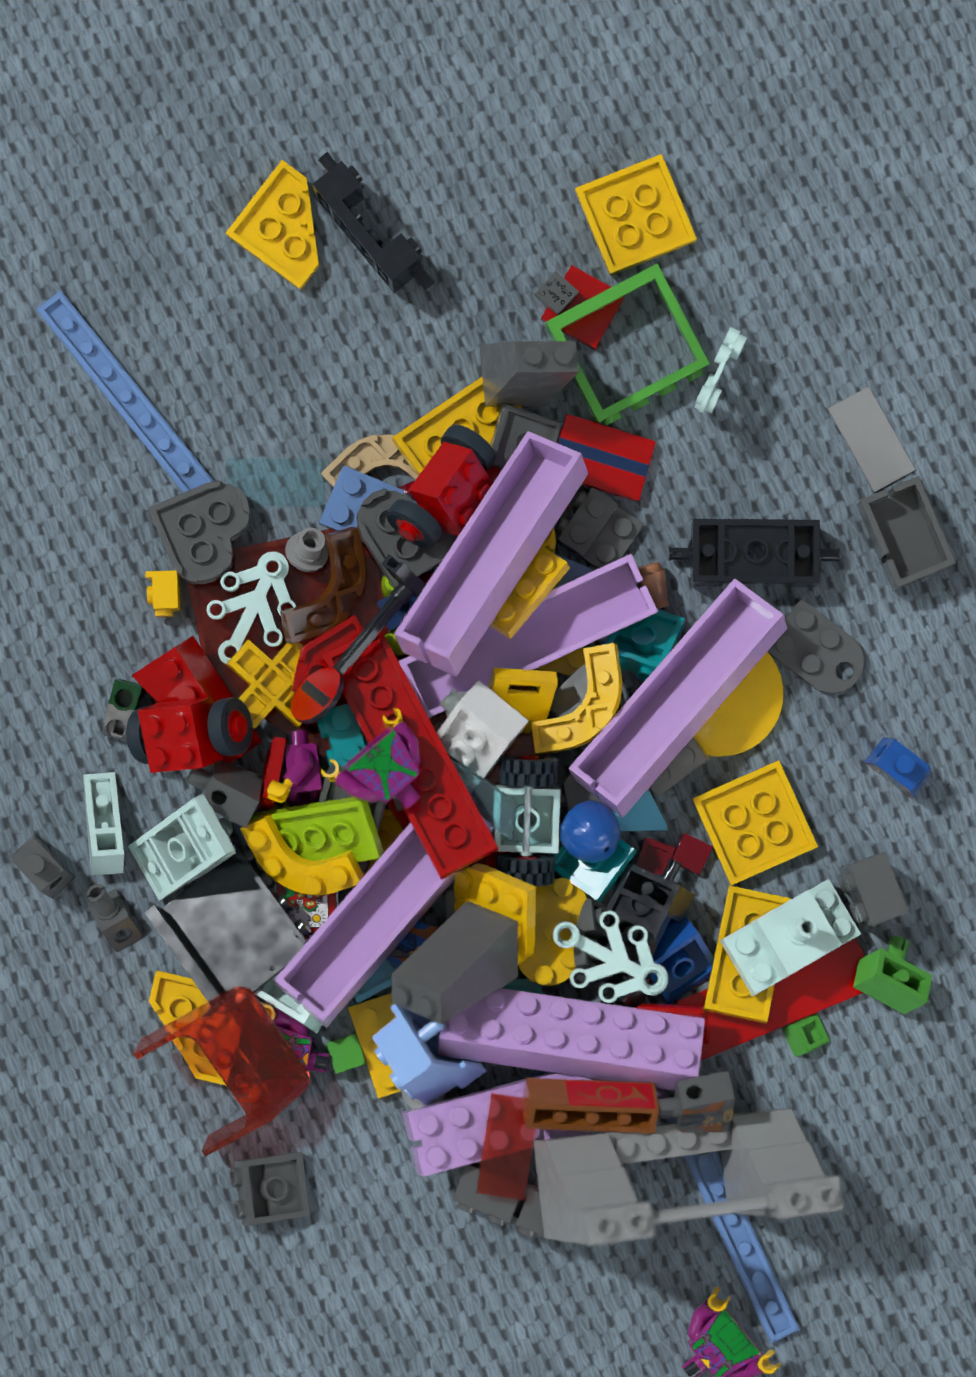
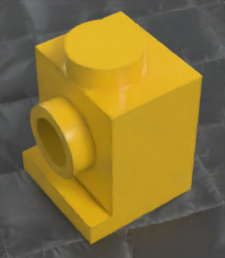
(164, 592)

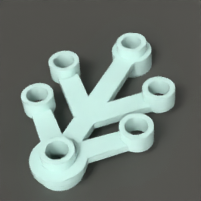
(730, 348)
(254, 601)
(615, 960)

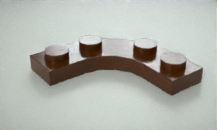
(344, 587)

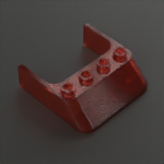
(246, 1054)

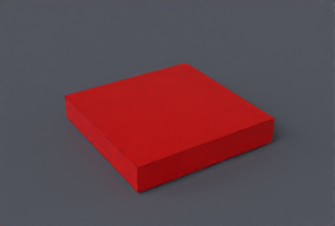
(592, 327)
(271, 771)

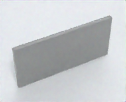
(871, 439)

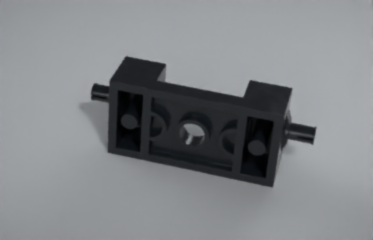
(338, 194)
(720, 552)
(643, 901)

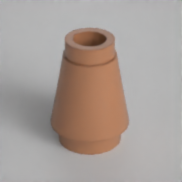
(655, 580)

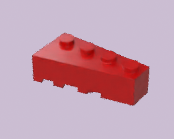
(183, 675)

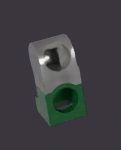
(123, 701)

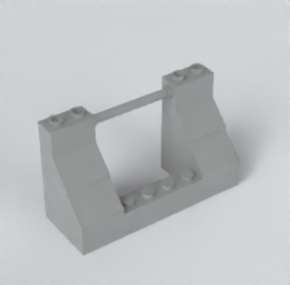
(764, 1164)

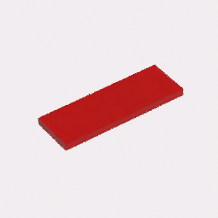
(793, 998)

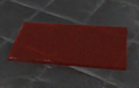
(505, 1149)

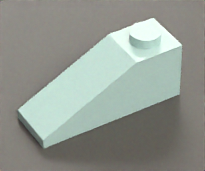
(103, 824)

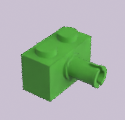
(892, 979)

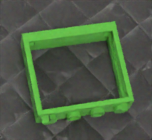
(663, 385)

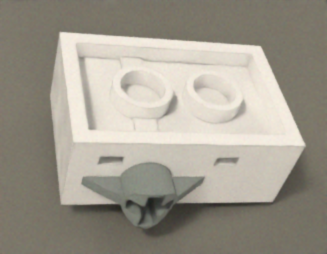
(479, 727)

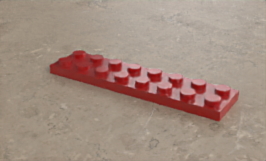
(445, 812)

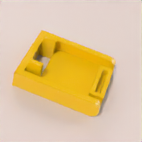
(530, 704)

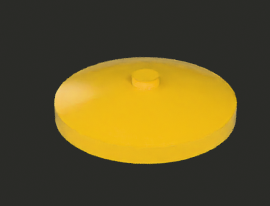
(746, 713)

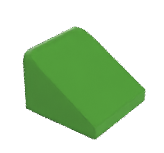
(806, 1035)
(346, 1053)

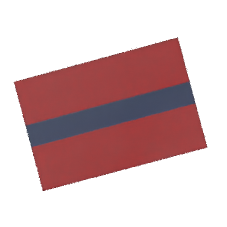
(613, 458)

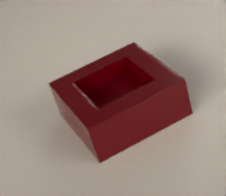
(692, 853)
(654, 856)

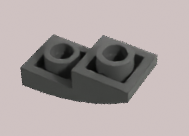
(589, 927)

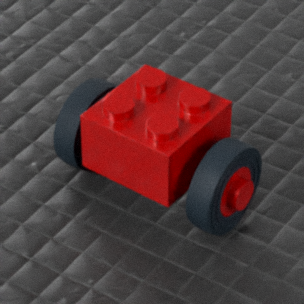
(445, 489)
(188, 733)

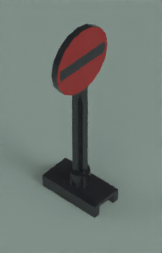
(324, 687)

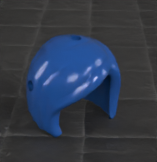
(590, 832)

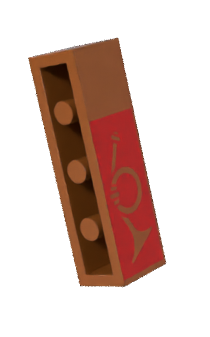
(590, 1105)

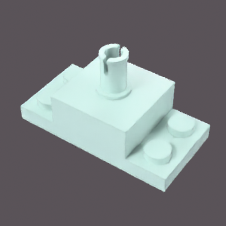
(183, 847)
(790, 937)

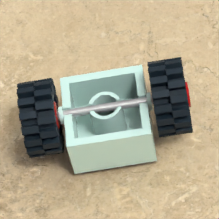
(534, 786)

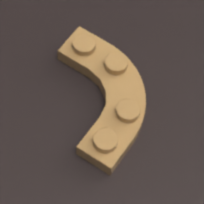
(366, 455)

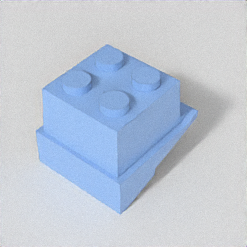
(411, 1051)

